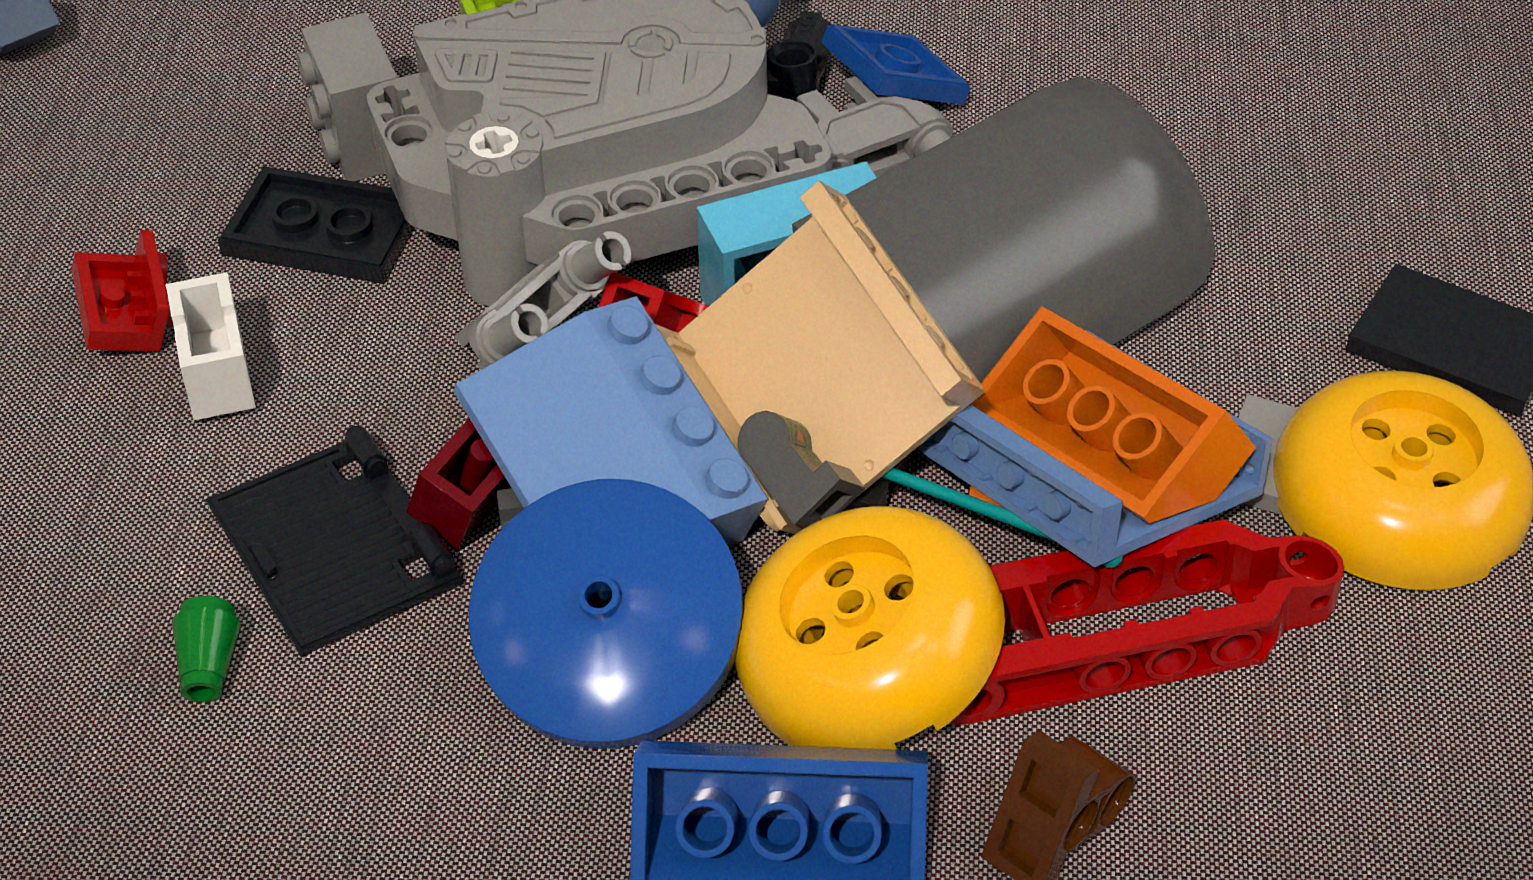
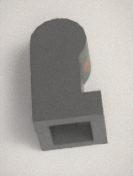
(791, 472)

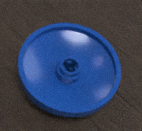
(617, 668)

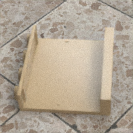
(831, 342)

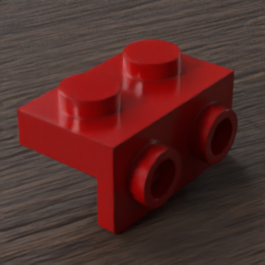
(123, 297)

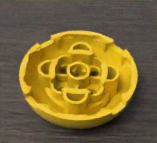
(1363, 470)
(881, 661)

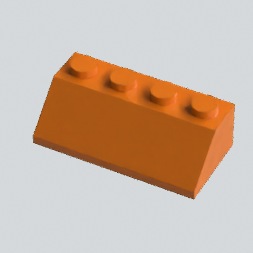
(1114, 419)

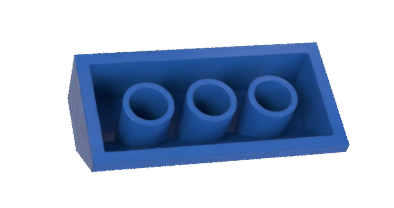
(777, 812)

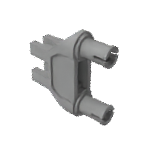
(876, 127)
(545, 296)

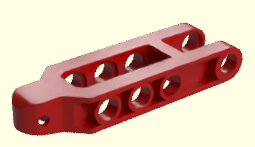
(1060, 670)

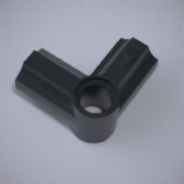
(799, 59)

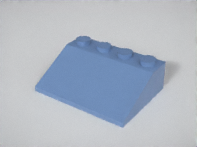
(609, 405)

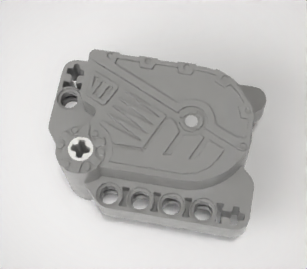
(582, 124)

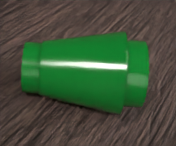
(204, 646)

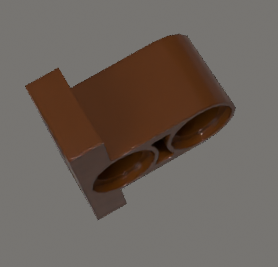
(1053, 805)

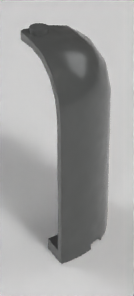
(1049, 206)

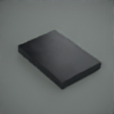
(318, 225)
(1450, 335)

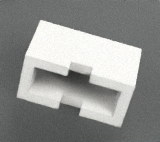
(210, 346)

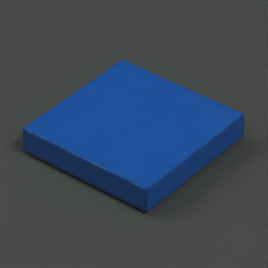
(895, 64)

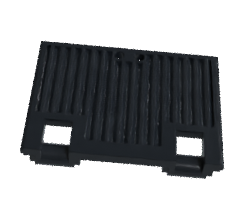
(333, 543)

